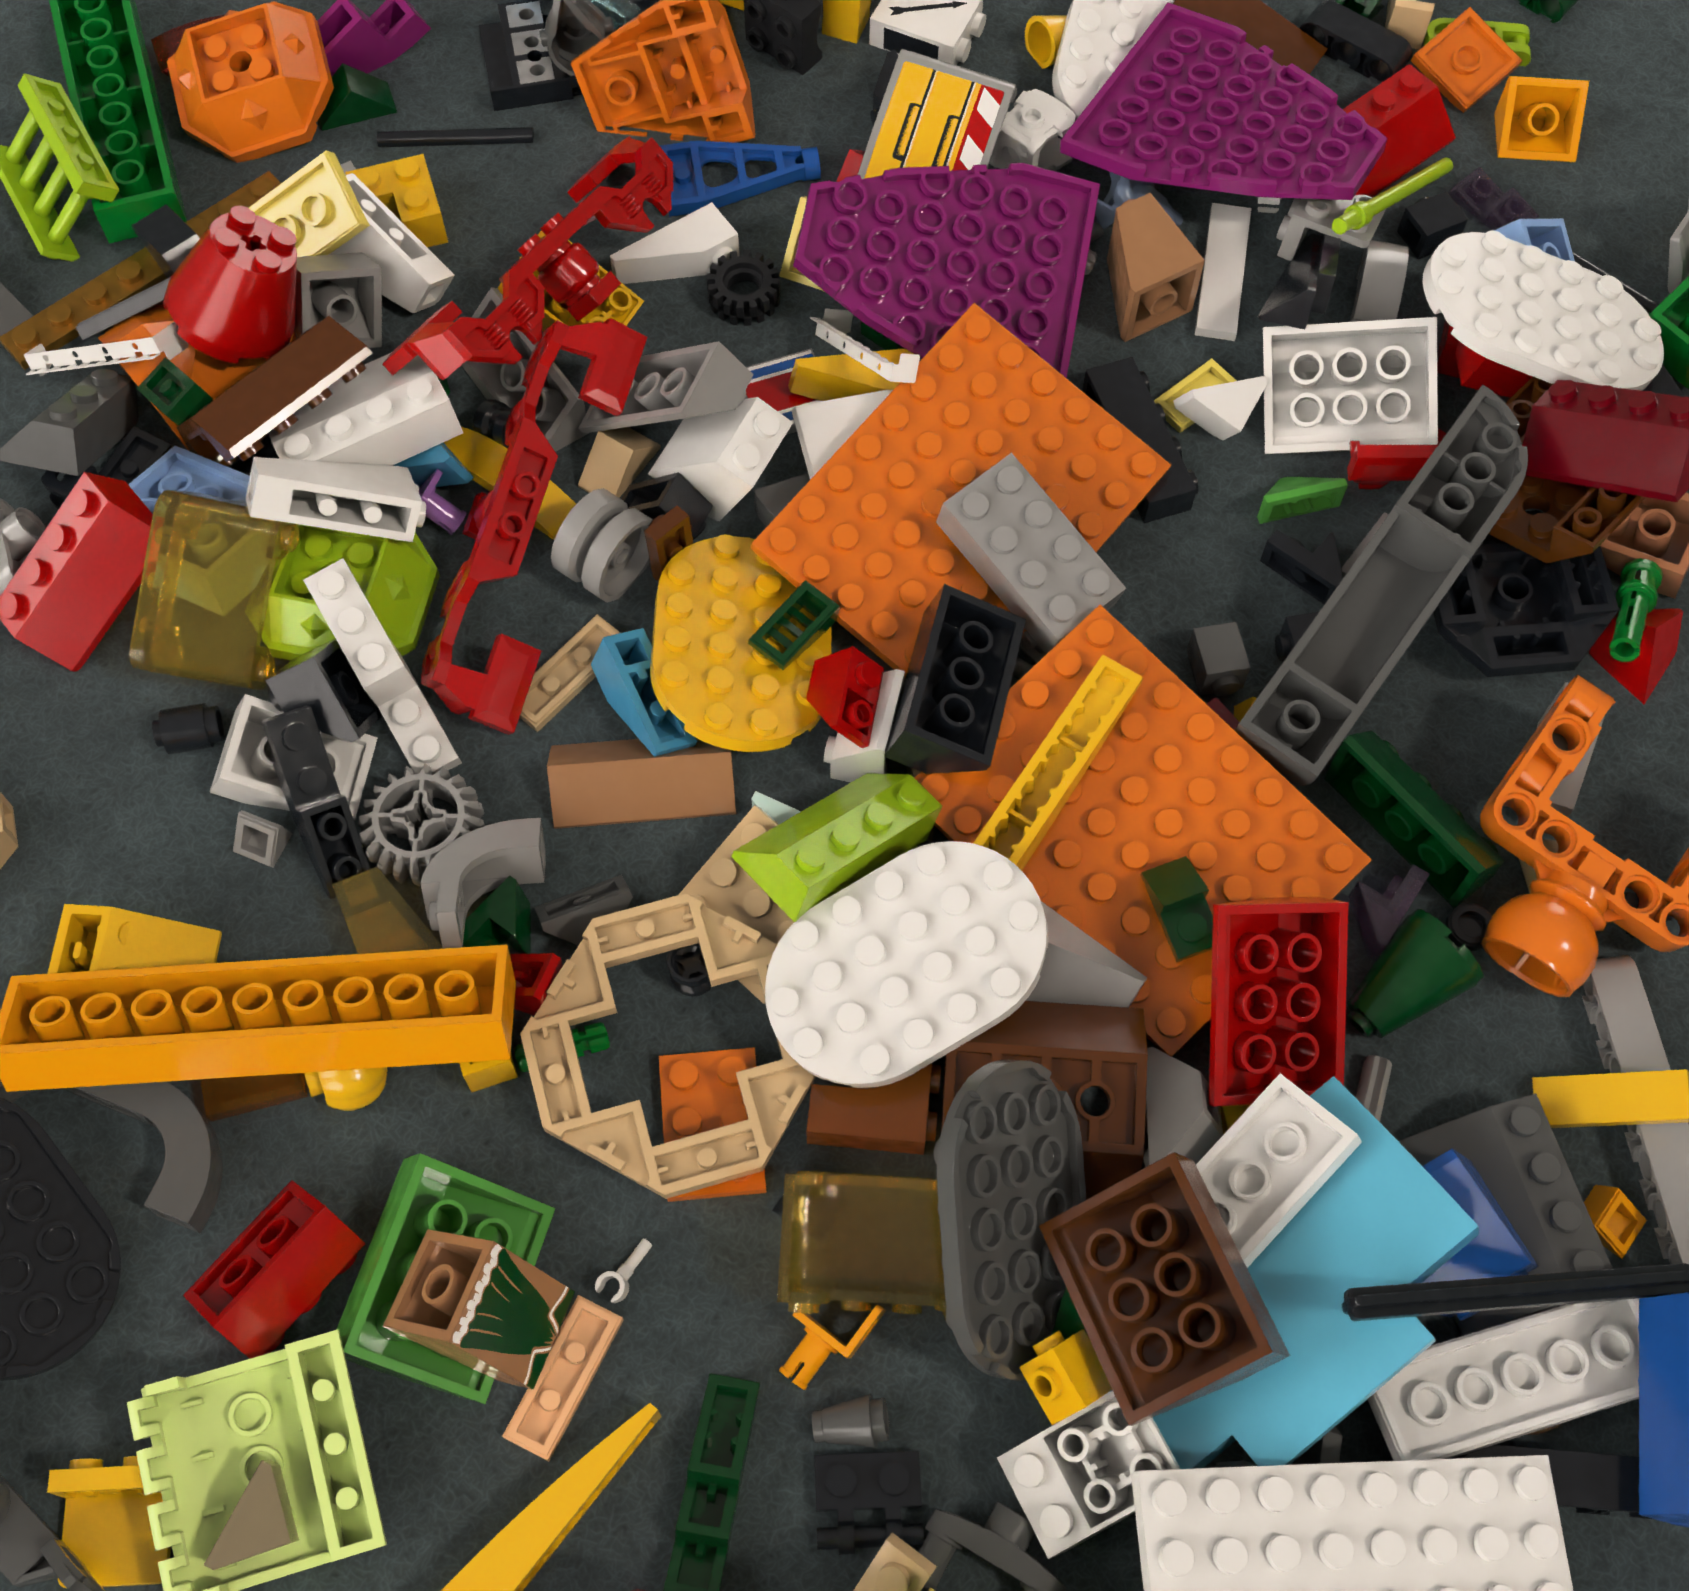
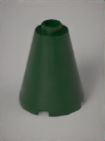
(1412, 977)

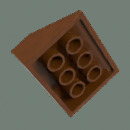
(1162, 1289)

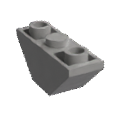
(1178, 1110)

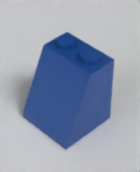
(1498, 1247)

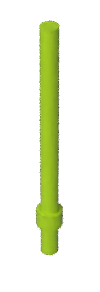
(1362, 212)

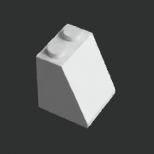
(724, 452)

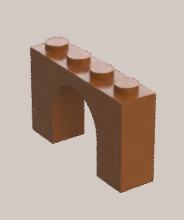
(876, 1118)

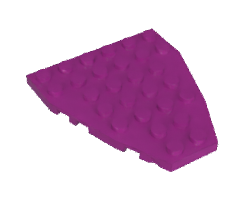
(1222, 117)
(932, 241)

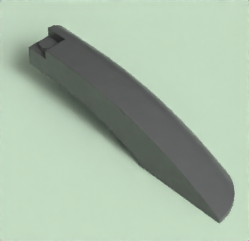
(1389, 592)

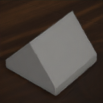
(259, 838)

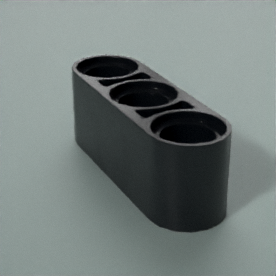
(1357, 41)

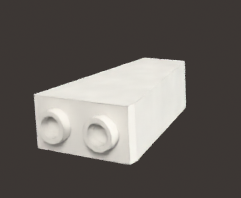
(408, 268)
(337, 496)

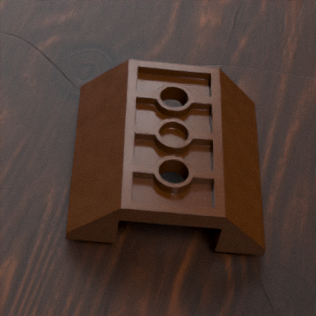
(272, 392)
(1575, 515)
(1082, 1050)

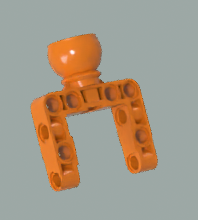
(1551, 931)

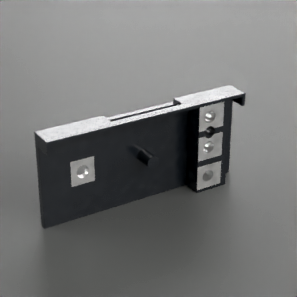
(517, 62)

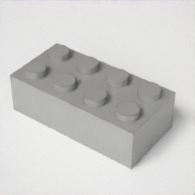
(1028, 552)

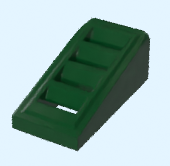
(805, 597)

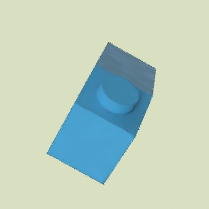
(625, 679)

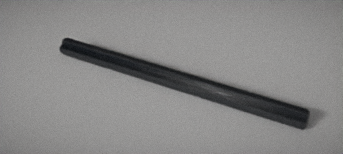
(1514, 1292)

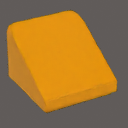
(1614, 1218)

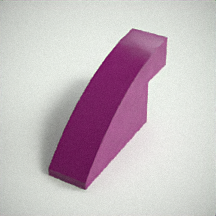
(369, 41)

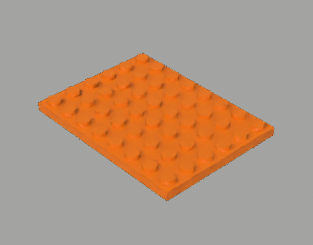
(871, 512)
(1157, 791)

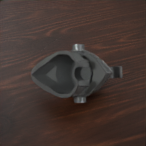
(573, 29)

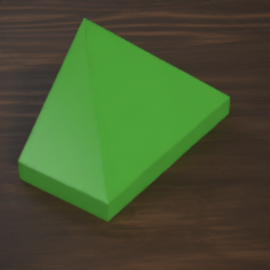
(1301, 496)

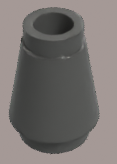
(853, 1422)

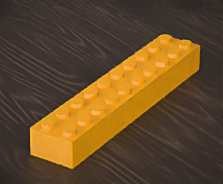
(257, 1018)

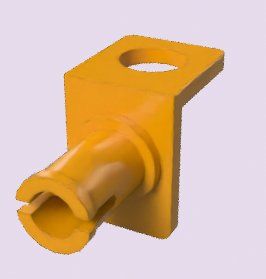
(819, 1344)

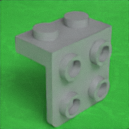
(1318, 216)

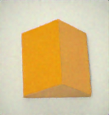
(1540, 118)

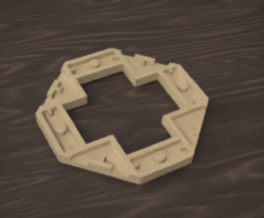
(620, 1133)

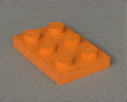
(703, 1095)

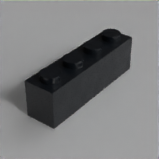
(1127, 397)

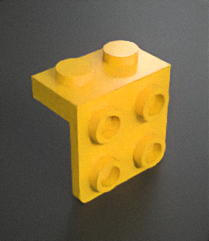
(109, 1521)

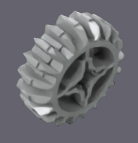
(387, 817)

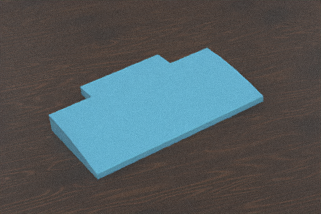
(1365, 1227)

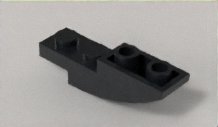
(314, 797)

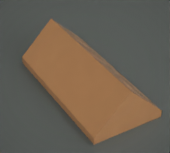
(629, 785)

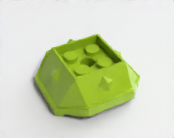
(391, 572)

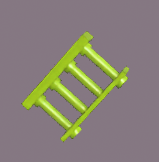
(77, 163)

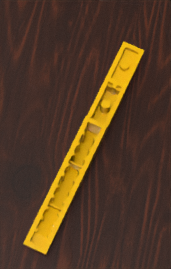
(1059, 763)
(535, 1533)

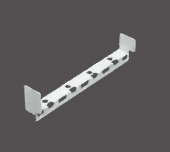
(838, 323)
(165, 340)

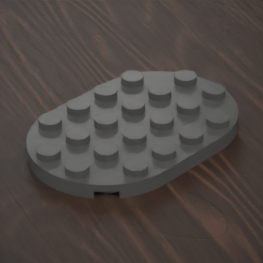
(1002, 1170)

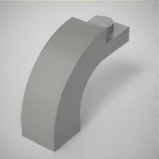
(1380, 281)
(477, 866)

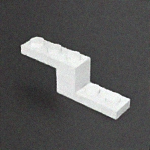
(381, 668)

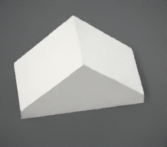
(1222, 407)

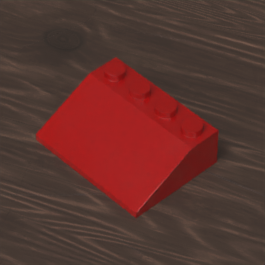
(1277, 995)

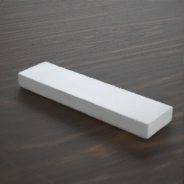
(1223, 272)

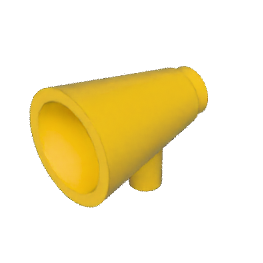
(1044, 37)

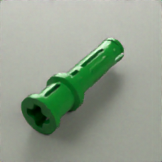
(1634, 601)

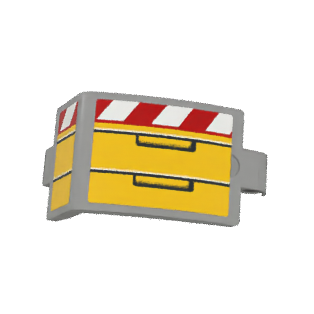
(936, 117)

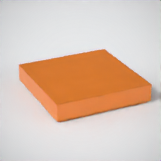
(1466, 60)

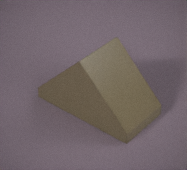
(259, 1520)

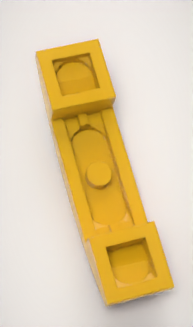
(484, 461)

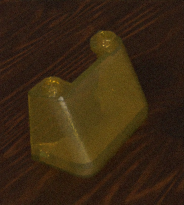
(207, 590)

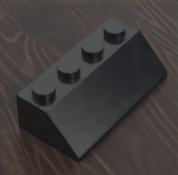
(955, 685)

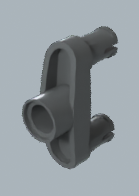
(1000, 1542)

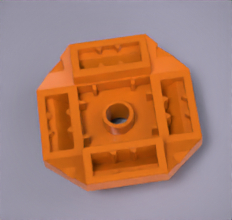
(252, 81)

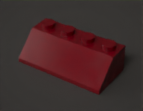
(1610, 439)

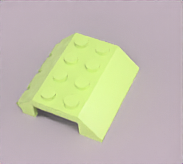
(211, 1439)

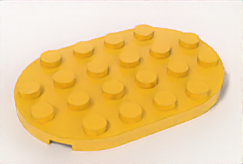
(701, 658)

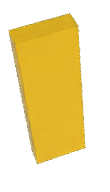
(1614, 1098)

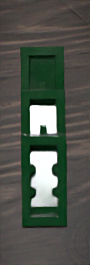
(712, 1485)

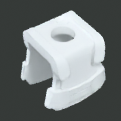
(1032, 132)

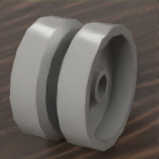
(602, 545)

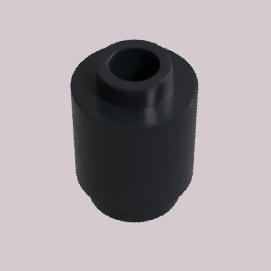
(188, 728)

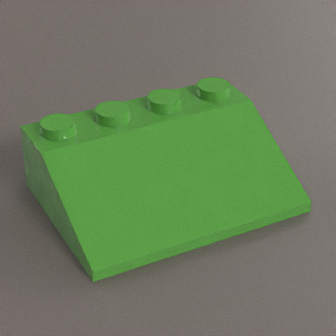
(442, 1200)

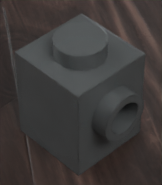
(1218, 659)

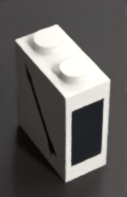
(928, 27)

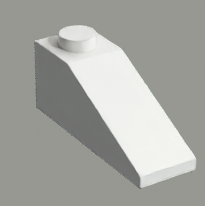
(678, 249)

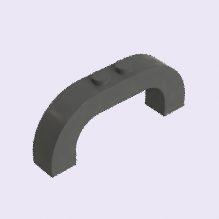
(193, 1155)

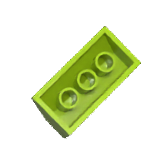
(839, 840)

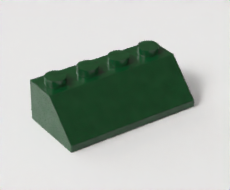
(1412, 816)

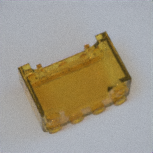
(860, 1242)

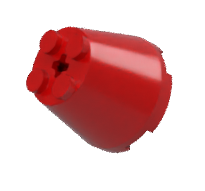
(237, 288)

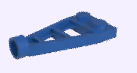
(689, 157)

